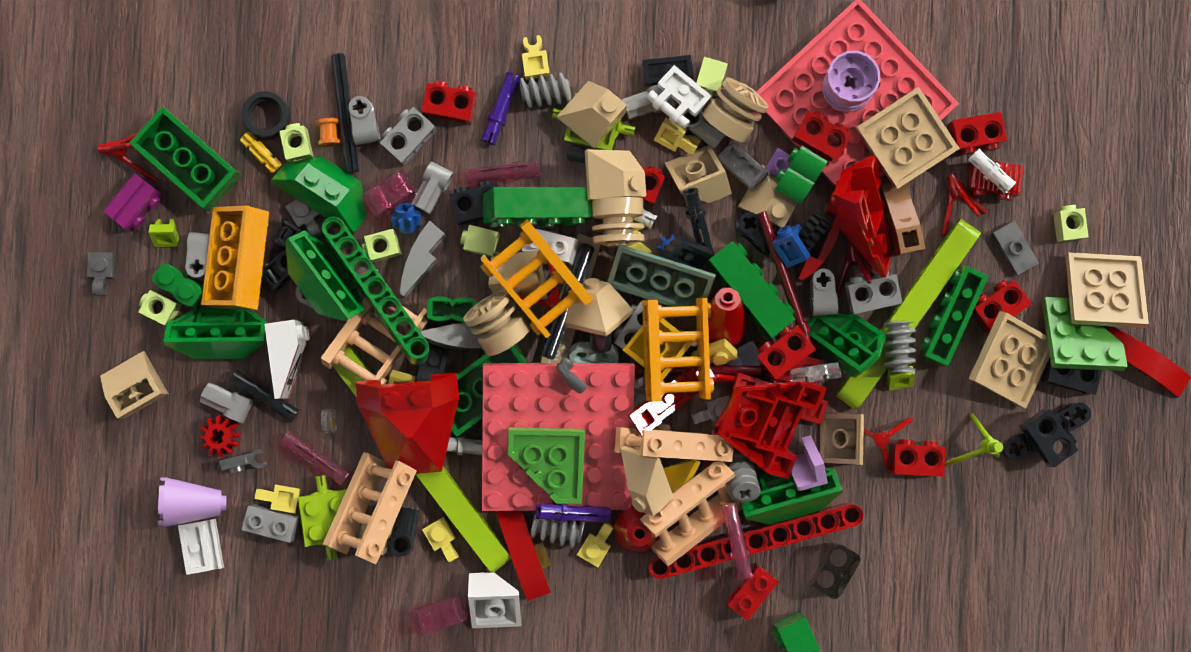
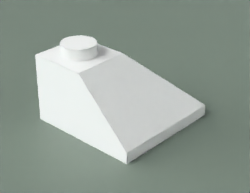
(492, 601)

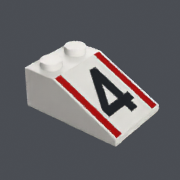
(286, 350)

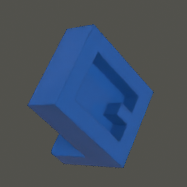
(790, 246)

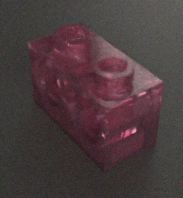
(389, 194)
(439, 614)

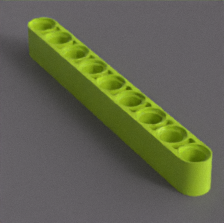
(915, 304)

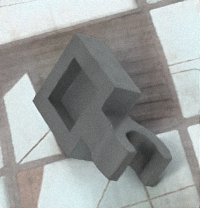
(304, 216)
(100, 267)
(713, 411)
(237, 463)

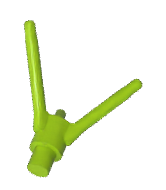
(987, 446)

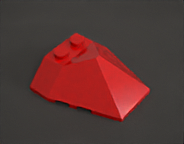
(862, 213)
(411, 419)
(764, 421)

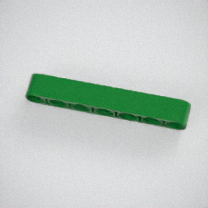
(374, 279)

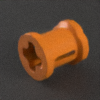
(328, 131)

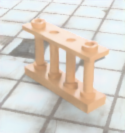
(350, 335)
(674, 444)
(355, 503)
(699, 524)

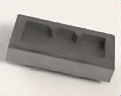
(742, 166)
(1015, 248)

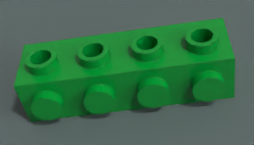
(953, 316)

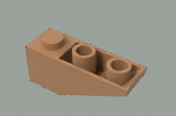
(902, 220)

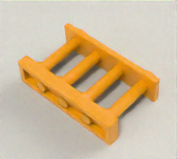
(560, 275)
(655, 362)

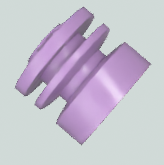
(854, 69)

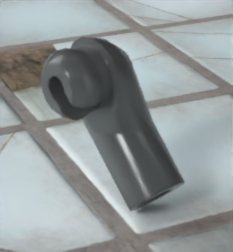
(570, 378)

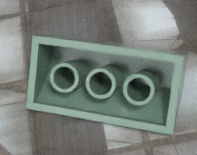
(658, 278)

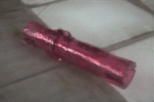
(504, 172)
(290, 442)
(737, 542)

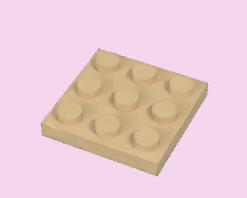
(907, 138)
(1106, 290)
(1011, 360)

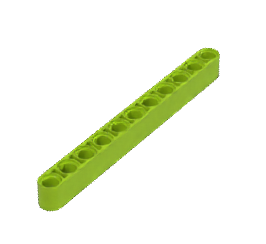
(449, 496)

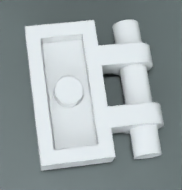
(684, 92)

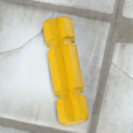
(260, 152)

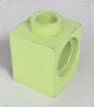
(711, 75)
(304, 150)
(1063, 232)
(479, 240)
(392, 250)
(169, 311)

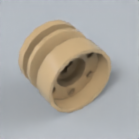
(737, 105)
(618, 221)
(497, 323)

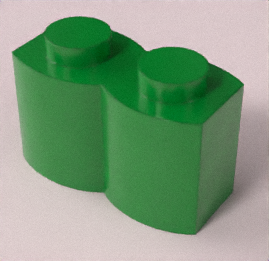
(800, 174)
(176, 281)
(444, 310)

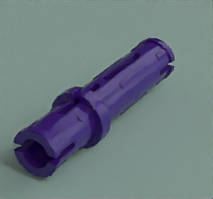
(497, 117)
(572, 513)

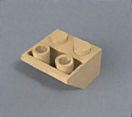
(132, 386)

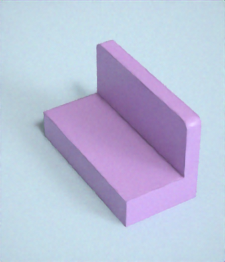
(809, 467)

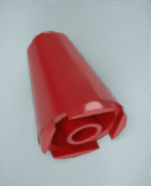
(727, 317)
(624, 528)

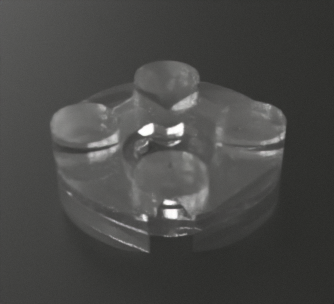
(815, 373)

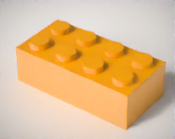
(235, 257)

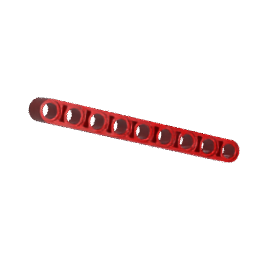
(767, 541)

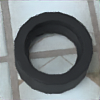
(253, 101)

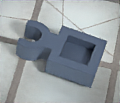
(746, 355)

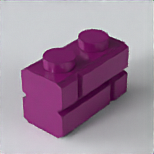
(133, 203)

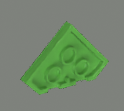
(1078, 344)
(551, 459)

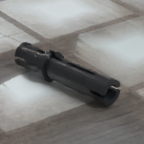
(692, 199)
(263, 395)

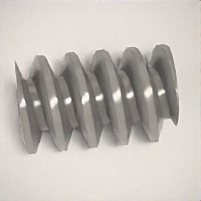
(545, 90)
(899, 346)
(744, 485)
(564, 531)

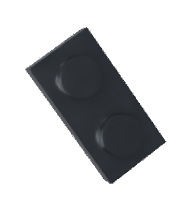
(656, 68)
(687, 252)
(435, 363)

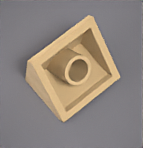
(512, 266)
(842, 438)

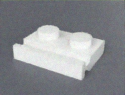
(201, 546)

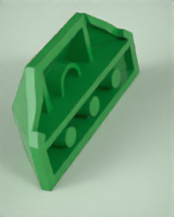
(324, 189)
(322, 278)
(216, 333)
(847, 341)
(783, 501)

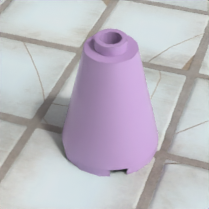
(187, 502)

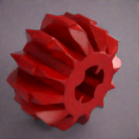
(228, 437)

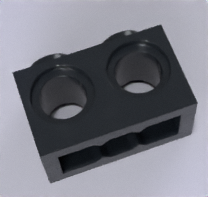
(475, 195)
(1072, 380)
(1044, 442)

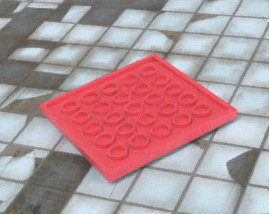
(799, 83)
(539, 398)

